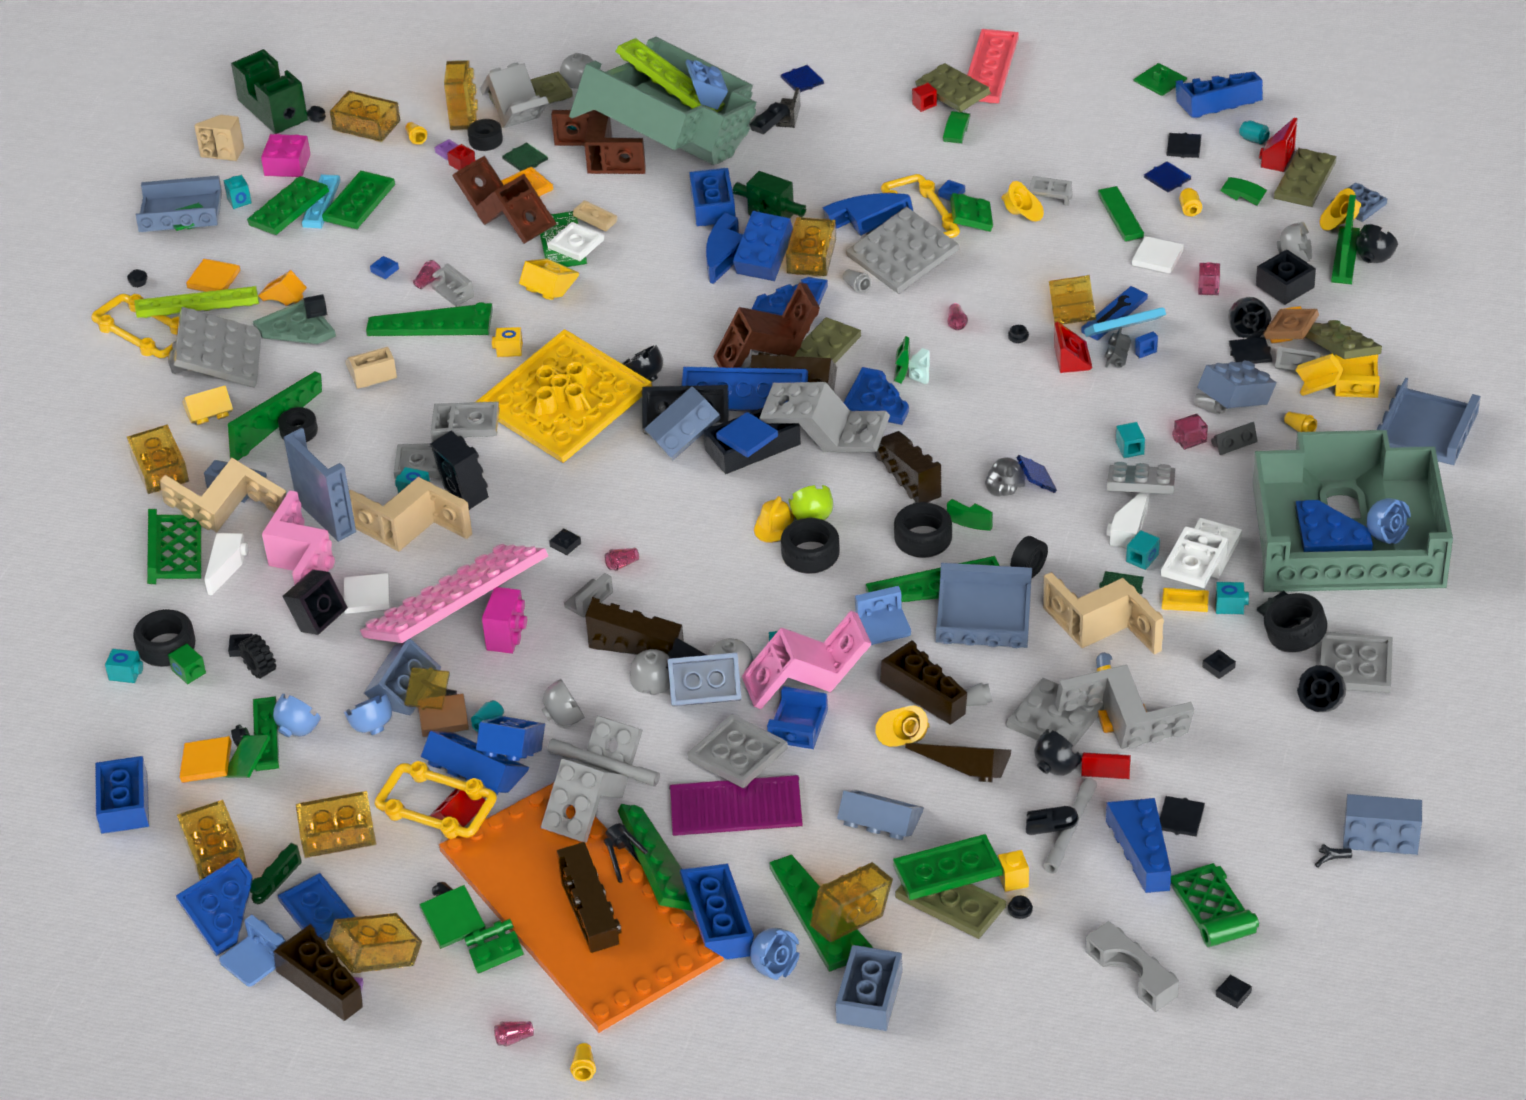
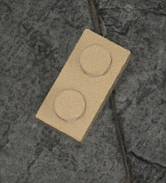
(595, 215)

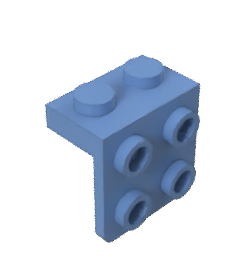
(882, 615)
(254, 955)

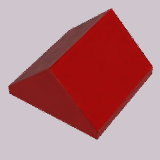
(1070, 350)

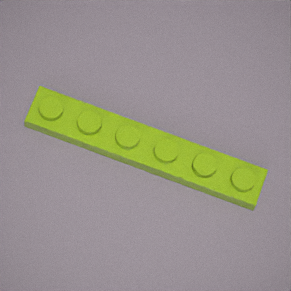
(198, 301)

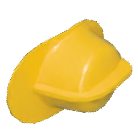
(1021, 201)
(1337, 210)
(773, 520)
(902, 726)

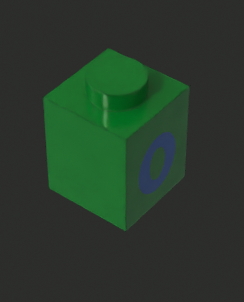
(187, 663)

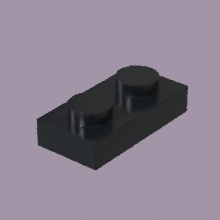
(769, 118)

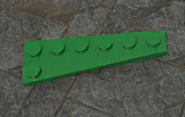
(445, 321)
(262, 420)
(923, 584)
(659, 863)
(802, 895)

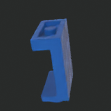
(799, 717)

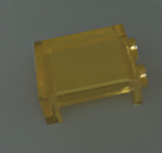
(1072, 300)

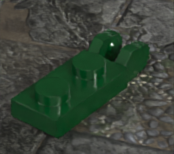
(275, 874)

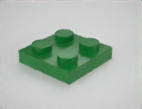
(971, 212)

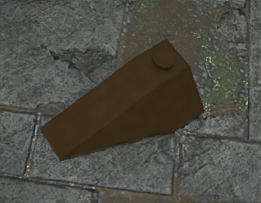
(972, 761)

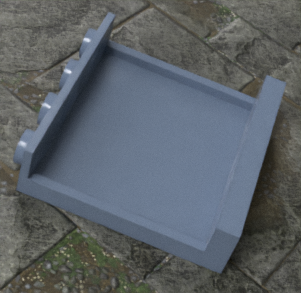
(165, 196)
(1429, 421)
(320, 489)
(984, 605)

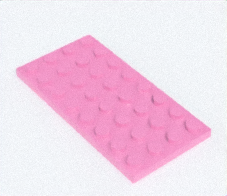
(452, 593)

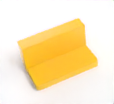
(1319, 373)

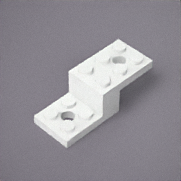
(1201, 552)

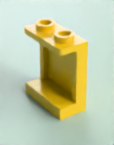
(1358, 377)

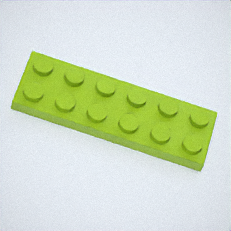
(661, 72)

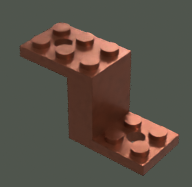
(600, 148)
(511, 199)
(768, 331)

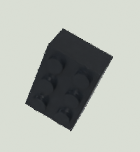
(460, 468)

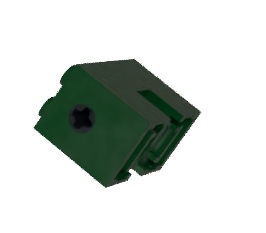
(271, 98)

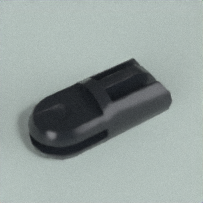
(1051, 820)

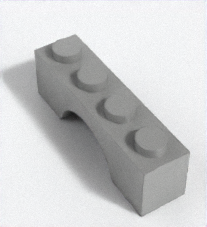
(1111, 946)

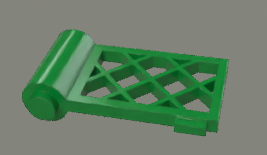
(1223, 925)

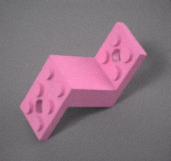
(292, 544)
(806, 659)

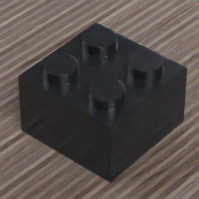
(1285, 276)
(315, 602)

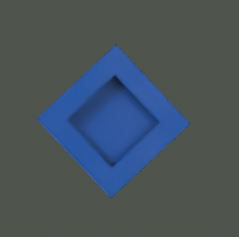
(951, 187)
(384, 267)
(1146, 344)

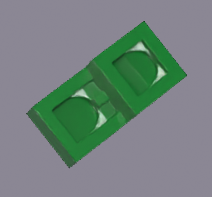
(956, 127)
(1238, 187)
(902, 360)
(973, 517)

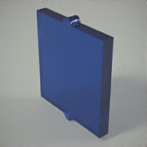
(802, 77)
(1167, 176)
(1036, 473)

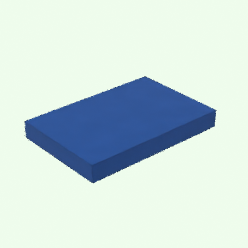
(315, 904)

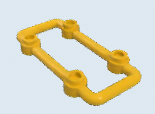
(927, 190)
(146, 345)
(449, 826)

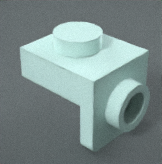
(919, 366)

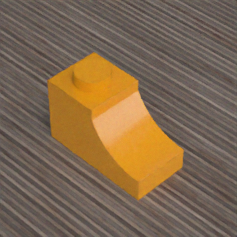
(285, 289)

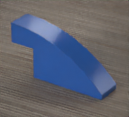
(867, 211)
(722, 246)

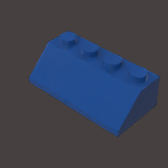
(462, 758)
(718, 910)

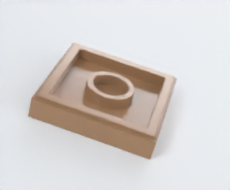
(1291, 324)
(449, 719)

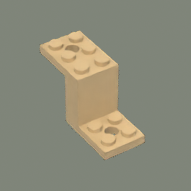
(222, 495)
(410, 514)
(1103, 613)

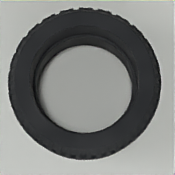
(923, 544)
(810, 559)
(1289, 608)
(160, 623)

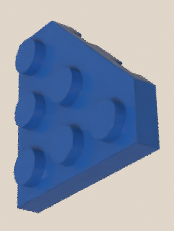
(777, 302)
(875, 393)
(1329, 530)
(219, 904)

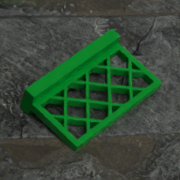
(1346, 248)
(155, 551)

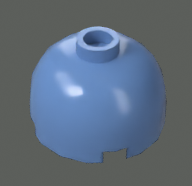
(1388, 520)
(370, 715)
(294, 717)
(774, 952)

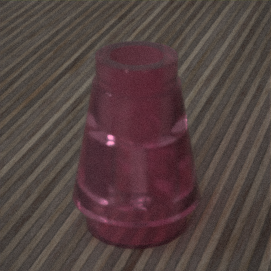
(425, 276)
(957, 318)
(620, 558)
(512, 1032)

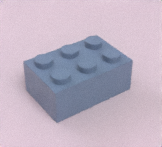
(1237, 384)
(704, 679)
(1382, 824)
(869, 988)

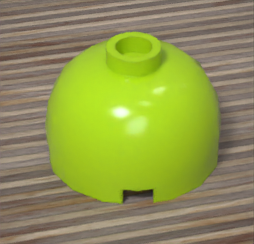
(812, 503)

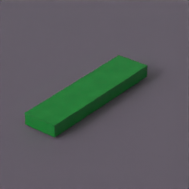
(1121, 213)
(265, 725)

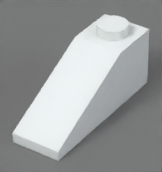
(1128, 521)
(225, 559)

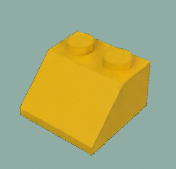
(547, 278)
(208, 405)

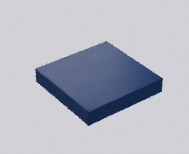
(747, 434)

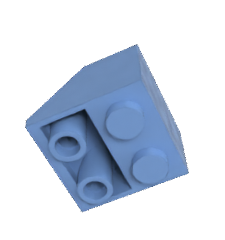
(707, 83)

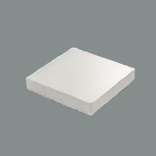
(576, 241)
(1157, 254)
(367, 593)

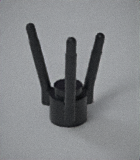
(620, 837)

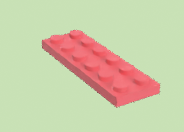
(993, 61)

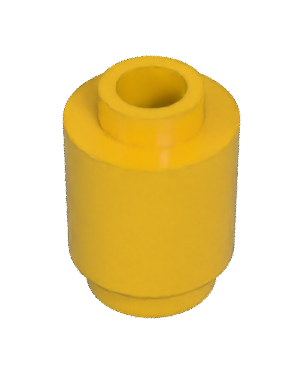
(1190, 202)

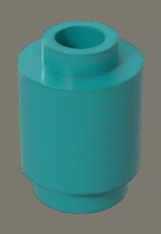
(1254, 132)
(487, 711)

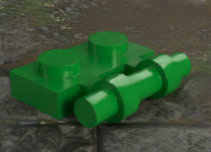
(495, 951)

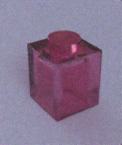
(1209, 278)
(1190, 431)

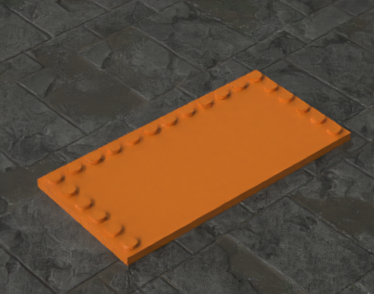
(518, 877)

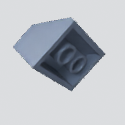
(682, 423)
(395, 674)
(879, 813)

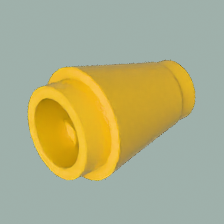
(416, 133)
(1301, 422)
(583, 1063)

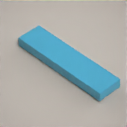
(313, 215)
(1125, 321)

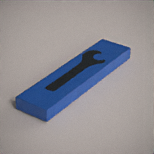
(1118, 308)

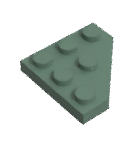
(293, 325)

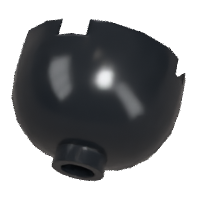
(1375, 245)
(1249, 317)
(646, 363)
(1321, 688)
(1055, 754)

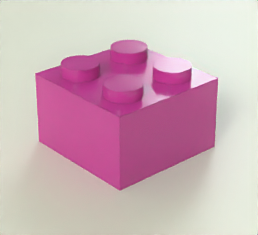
(285, 155)
(504, 620)

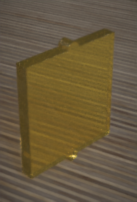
(427, 688)

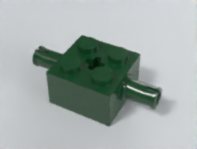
(769, 195)

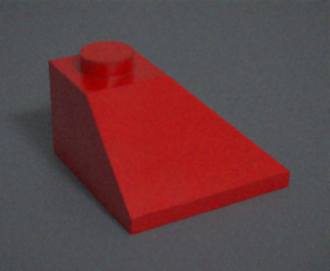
(1280, 148)

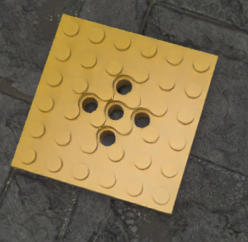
(565, 395)

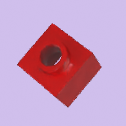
(924, 97)
(460, 157)

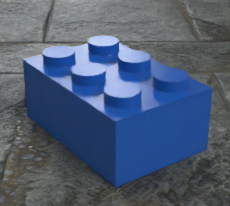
(711, 195)
(763, 246)
(510, 737)
(122, 794)

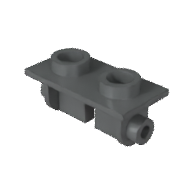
(1118, 350)
(1235, 438)

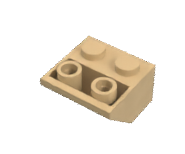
(220, 137)
(371, 367)

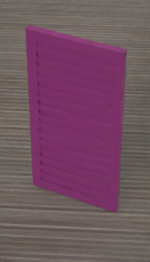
(728, 807)

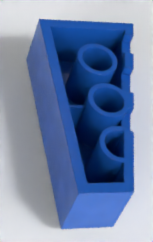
(1219, 93)
(1141, 836)

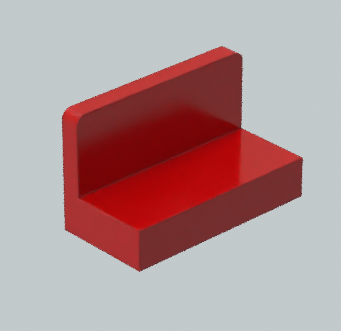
(1106, 765)
(458, 806)

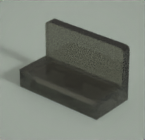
(794, 107)

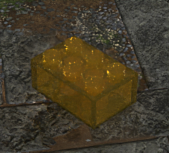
(460, 94)
(365, 116)
(811, 246)
(155, 456)
(335, 824)
(210, 838)
(851, 901)
(374, 942)

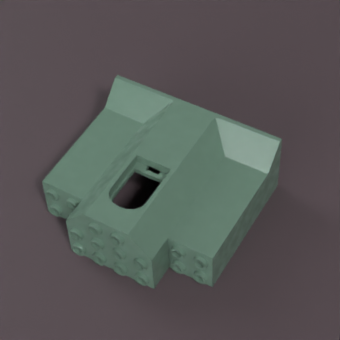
(649, 109)
(1367, 470)

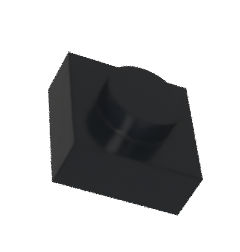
(315, 306)
(565, 541)
(234, 640)
(1219, 664)
(1233, 991)

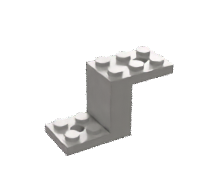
(513, 94)
(824, 417)
(445, 418)
(1124, 706)
(584, 783)

